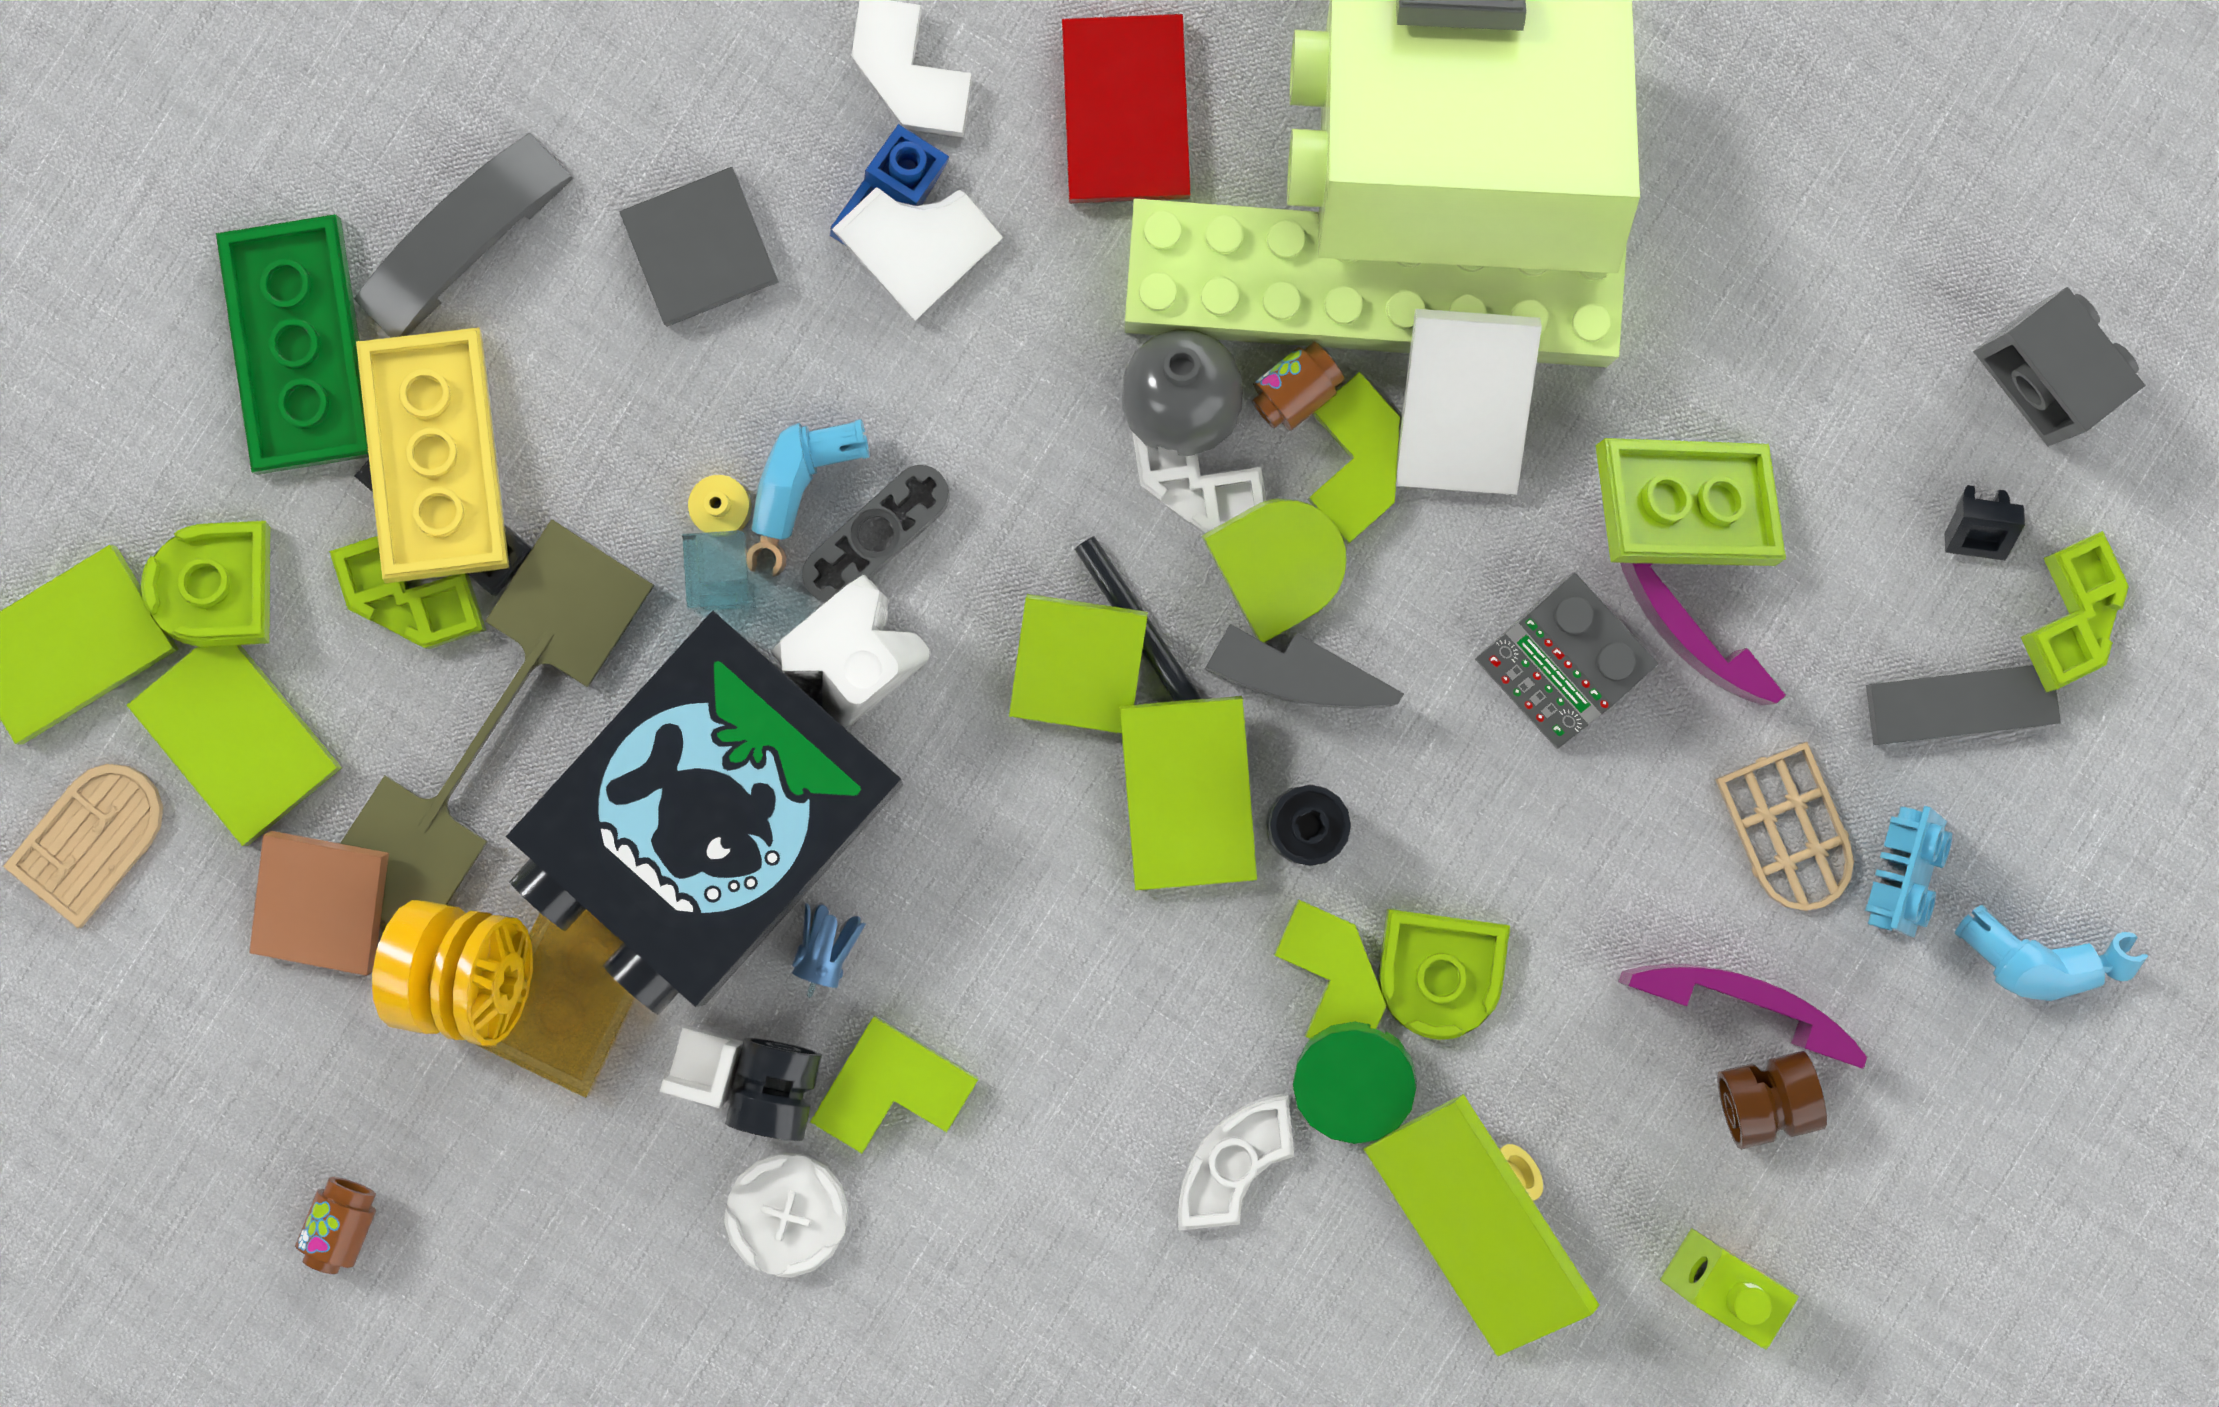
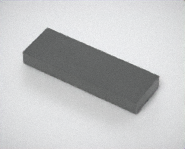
(1959, 705)

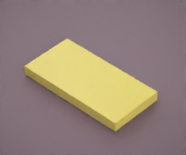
(432, 455)

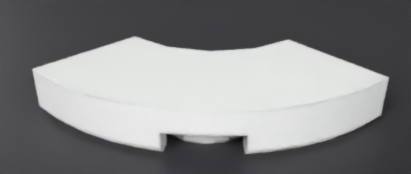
(1230, 1161)

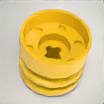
(452, 972)

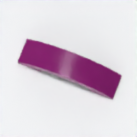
(1737, 673)
(1814, 1029)

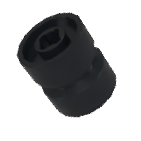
(1308, 825)
(770, 1110)

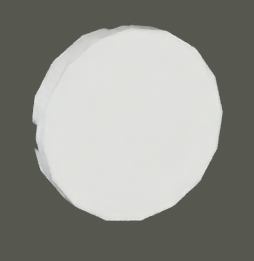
(786, 1214)

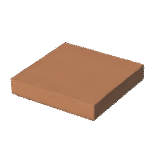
(318, 902)

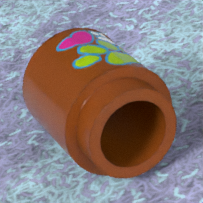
(1297, 386)
(336, 1225)

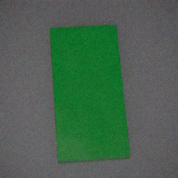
(294, 343)

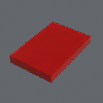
(1126, 108)

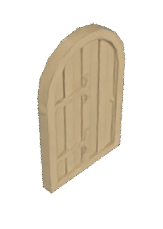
(89, 840)

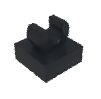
(1984, 526)

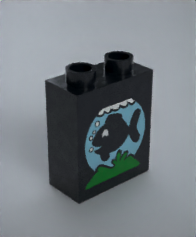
(699, 817)

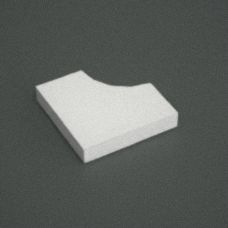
(917, 248)

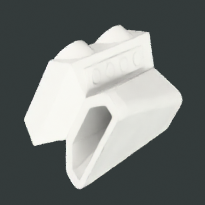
(851, 651)

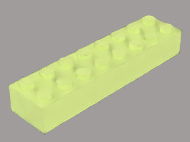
(1261, 281)

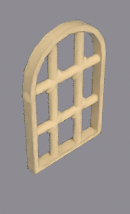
(1767, 815)

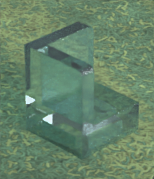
(717, 571)

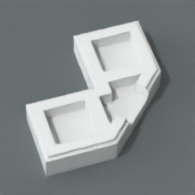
(916, 95)
(1196, 498)

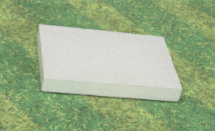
(1467, 401)

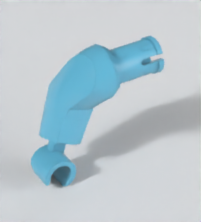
(2045, 973)

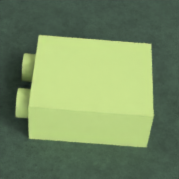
(1470, 137)

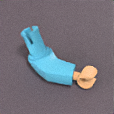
(789, 472)

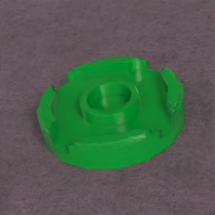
(1354, 1083)

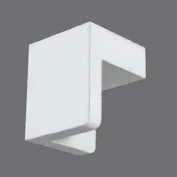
(703, 1067)

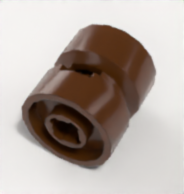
(1772, 1100)

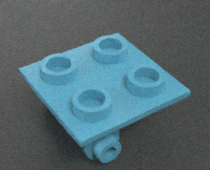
(1929, 846)

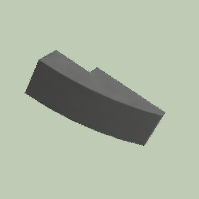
(1299, 674)

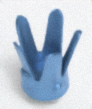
(817, 957)

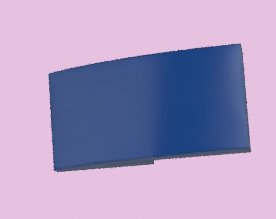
(902, 169)

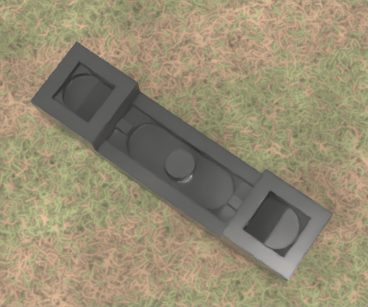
(459, 233)

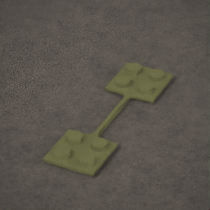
(564, 612)

